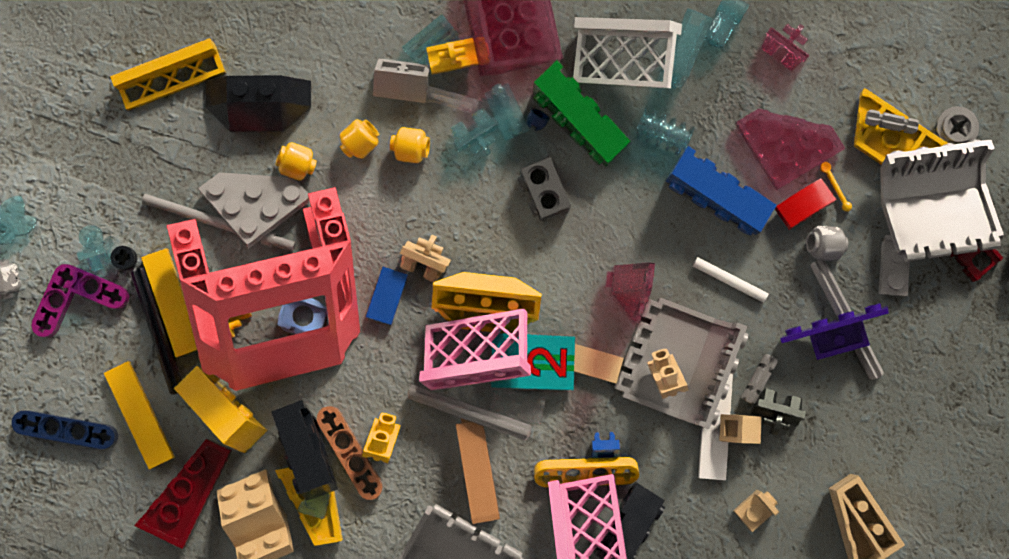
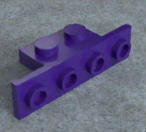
(839, 335)

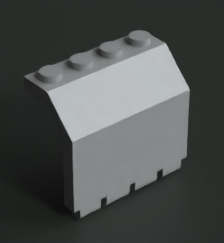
(939, 200)
(703, 350)
(445, 538)

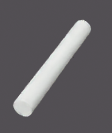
(730, 280)

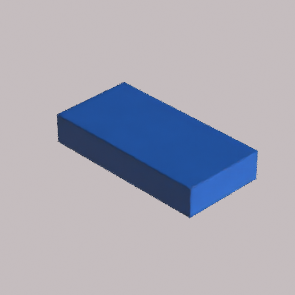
(387, 295)

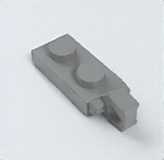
(893, 270)

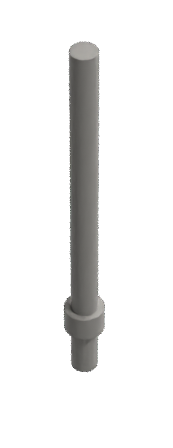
(269, 240)

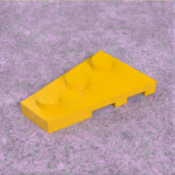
(320, 530)

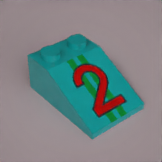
(550, 361)

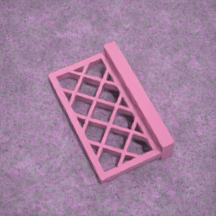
(482, 370)
(562, 518)

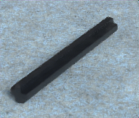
(157, 329)

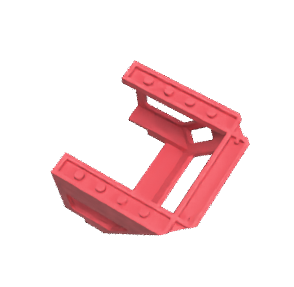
(268, 284)

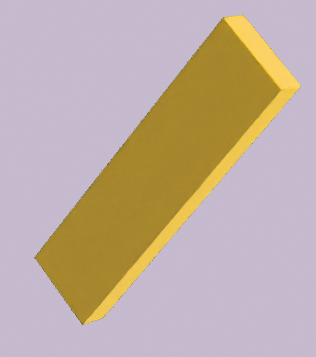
(170, 301)
(139, 415)

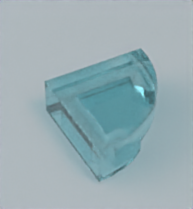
(316, 507)

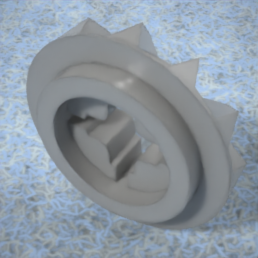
(957, 115)

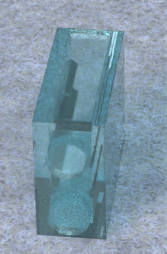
(687, 46)

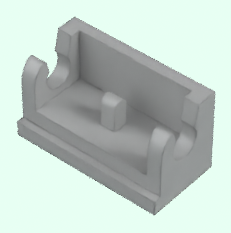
(401, 80)

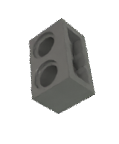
(551, 187)

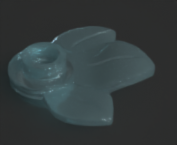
(14, 219)

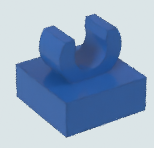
(605, 448)

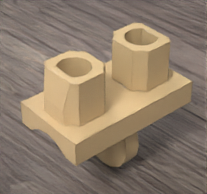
(426, 253)
(666, 374)

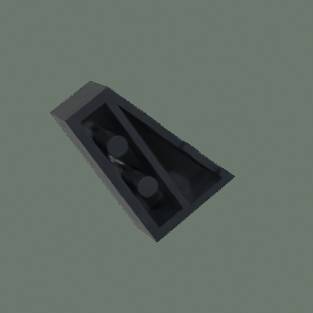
(304, 450)
(637, 514)

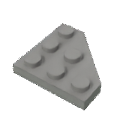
(254, 202)

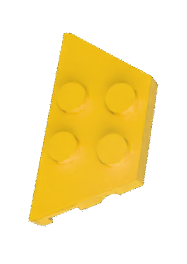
(878, 141)

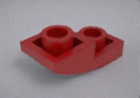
(805, 204)

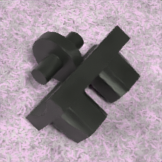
(778, 415)

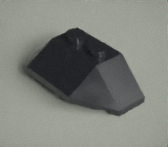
(258, 102)

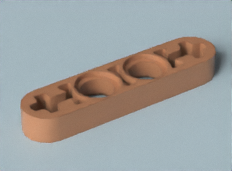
(347, 454)

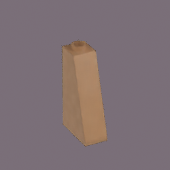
(477, 472)

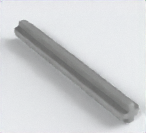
(841, 306)
(470, 412)

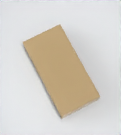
(597, 364)

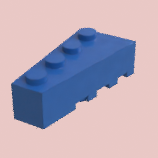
(720, 192)

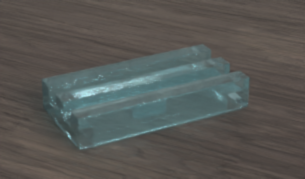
(422, 34)

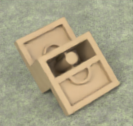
(254, 518)

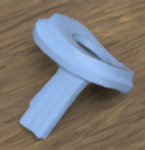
(286, 321)

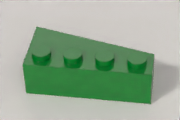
(579, 115)

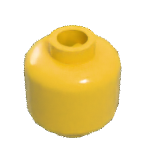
(359, 139)
(410, 145)
(295, 161)

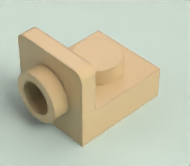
(756, 509)

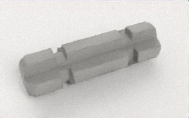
(891, 121)
(759, 379)

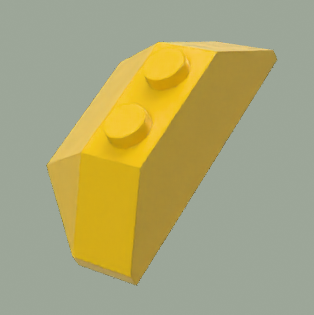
(481, 294)

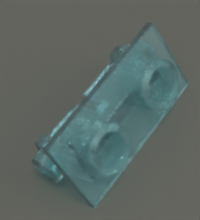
(506, 111)

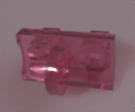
(795, 54)

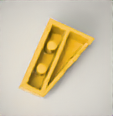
(220, 410)

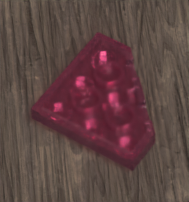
(787, 144)

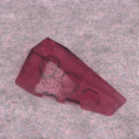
(631, 288)

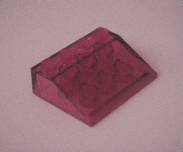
(512, 34)

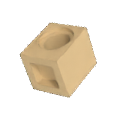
(740, 428)

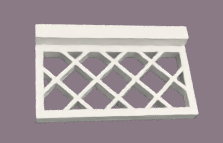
(625, 28)

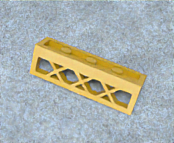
(166, 64)

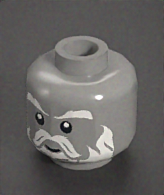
(827, 243)
(9, 279)

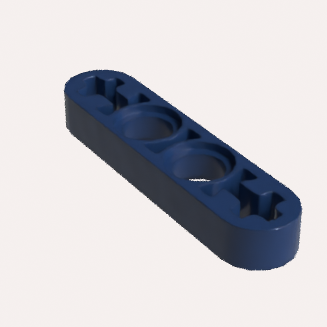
(64, 432)

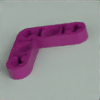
(77, 286)

